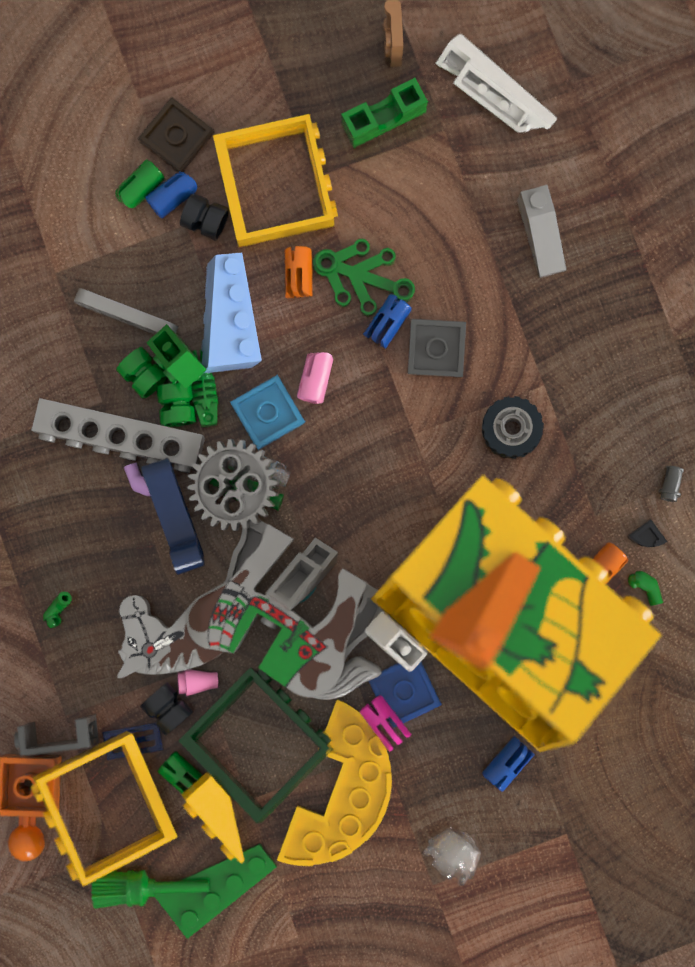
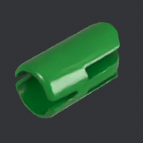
(139, 184)
(175, 772)

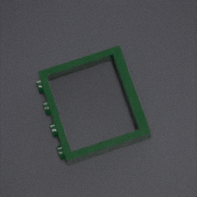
(222, 775)

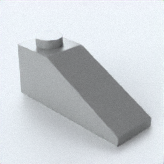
(542, 230)

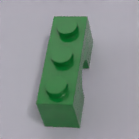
(401, 106)

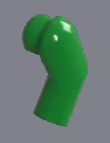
(647, 583)
(52, 613)

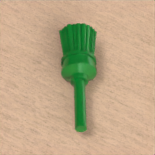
(136, 888)

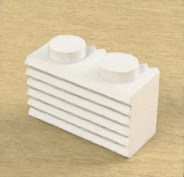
(396, 641)

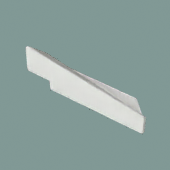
(493, 87)

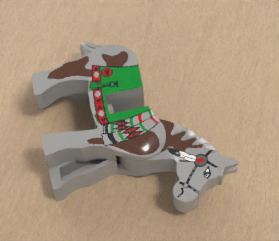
(217, 622)

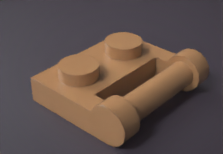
(393, 32)

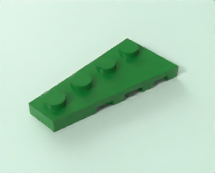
(227, 883)

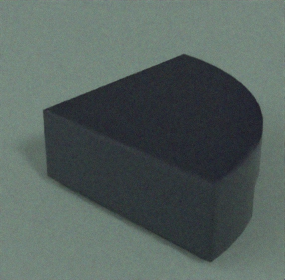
(647, 535)

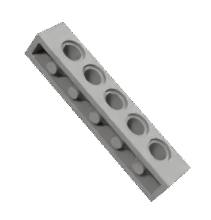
(51, 413)

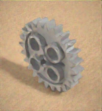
(250, 502)

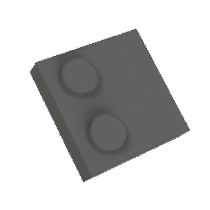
(436, 347)

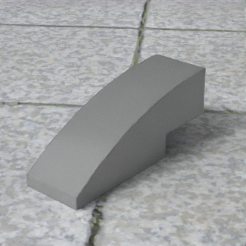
(303, 574)

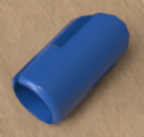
(171, 193)
(388, 321)
(508, 764)

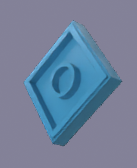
(267, 412)

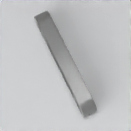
(121, 312)

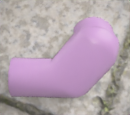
(135, 479)

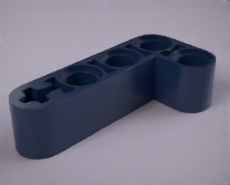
(174, 516)

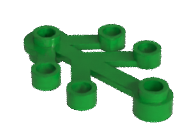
(359, 274)

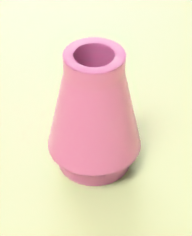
(196, 681)

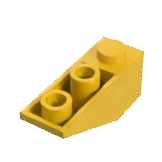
(215, 809)

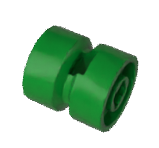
(138, 368)
(176, 405)

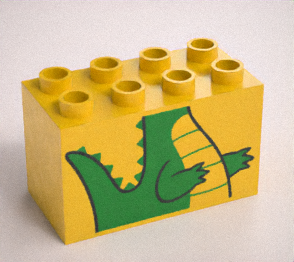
(569, 638)

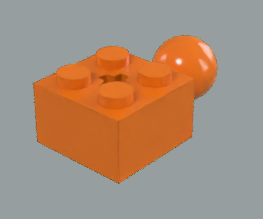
(26, 840)

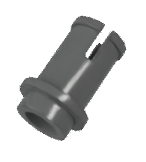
(671, 484)

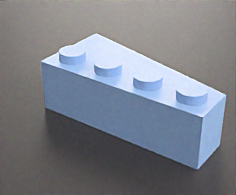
(228, 319)

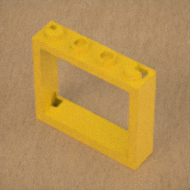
(263, 133)
(150, 794)

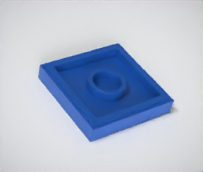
(405, 691)

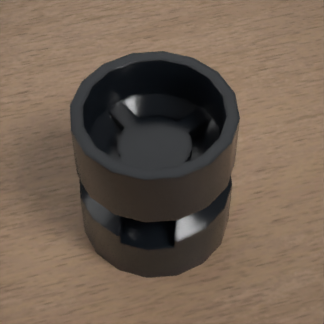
(203, 216)
(166, 708)

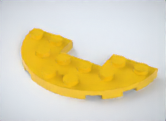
(356, 799)

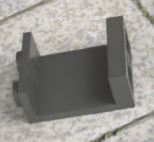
(86, 733)

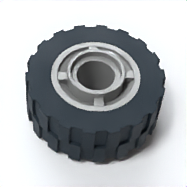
(512, 410)

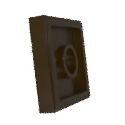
(176, 135)

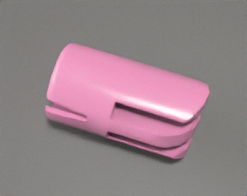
(315, 377)

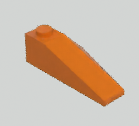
(485, 614)

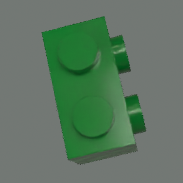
(175, 357)

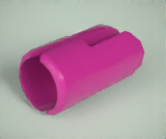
(374, 719)

